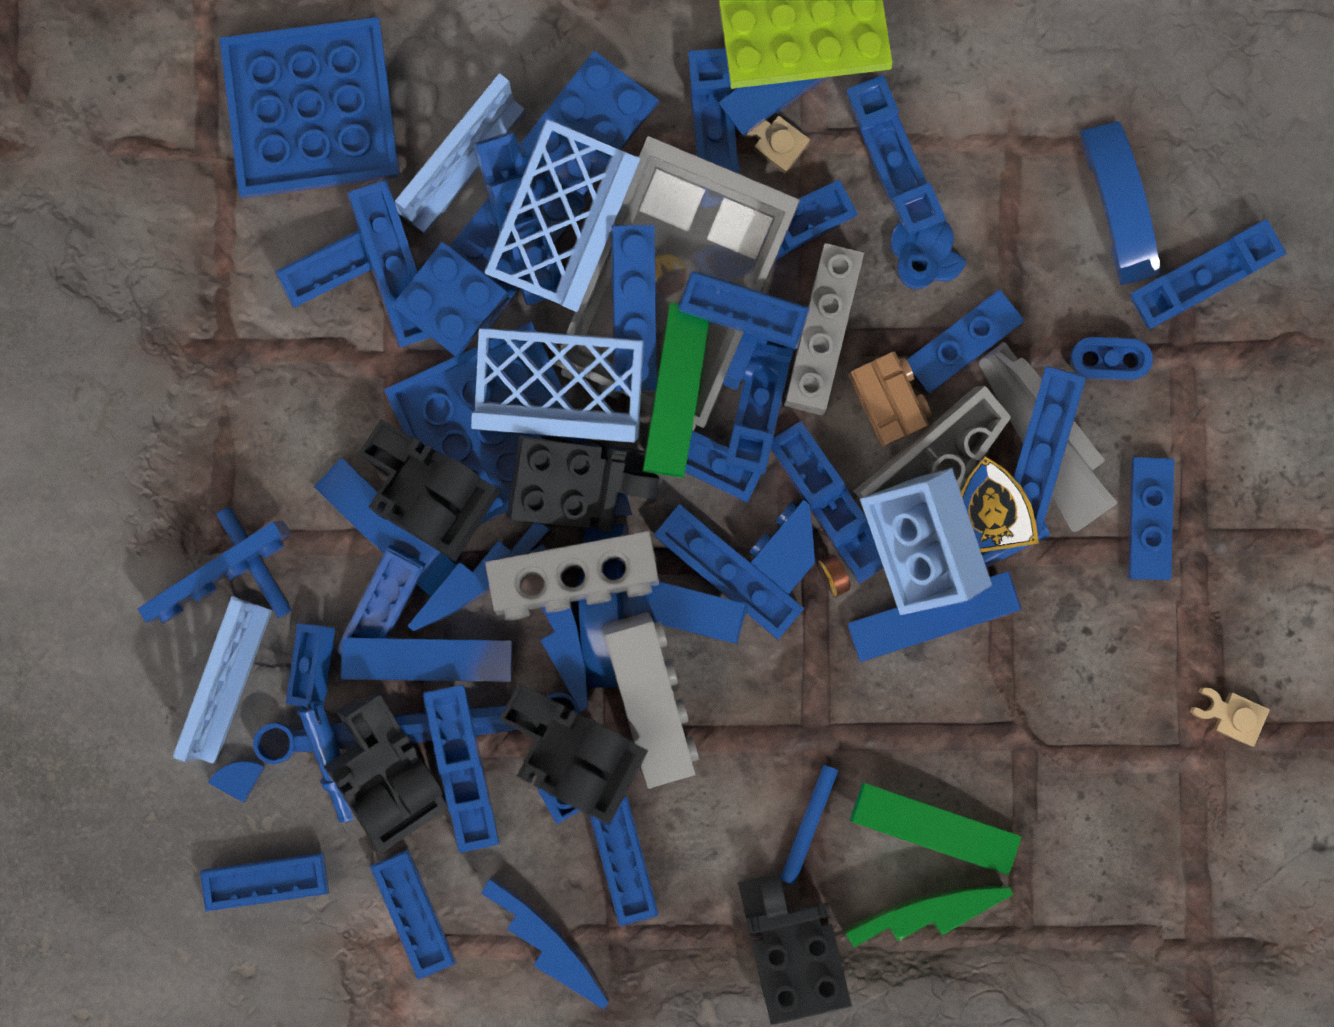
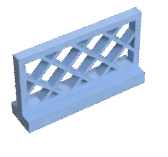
(456, 159)
(594, 231)
(557, 420)
(223, 681)

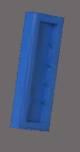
(324, 269)
(744, 309)
(964, 341)
(1151, 519)
(385, 596)
(625, 867)
(264, 881)
(413, 914)

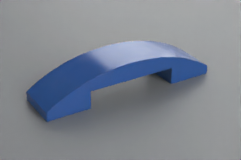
(712, 126)
(893, 156)
(1123, 202)
(1207, 274)
(759, 409)
(352, 498)
(591, 617)

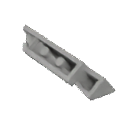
(1077, 489)

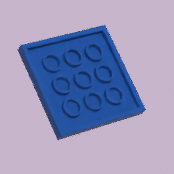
(309, 107)
(440, 404)

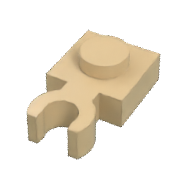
(778, 143)
(1235, 717)

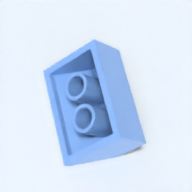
(926, 542)

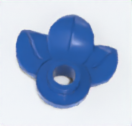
(929, 249)

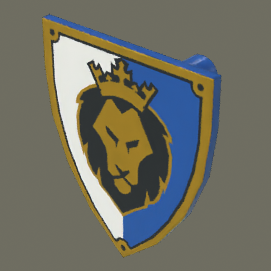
(998, 508)

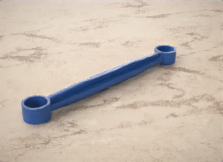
(414, 726)

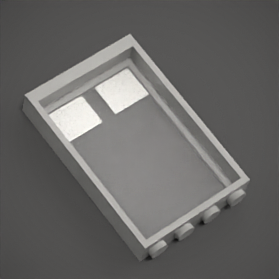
(701, 223)

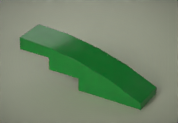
(675, 393)
(935, 828)
(943, 909)

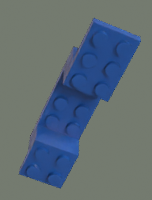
(451, 291)

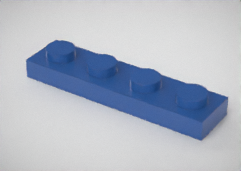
(387, 252)
(634, 298)
(1048, 438)
(230, 564)
(728, 571)

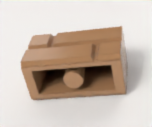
(889, 398)

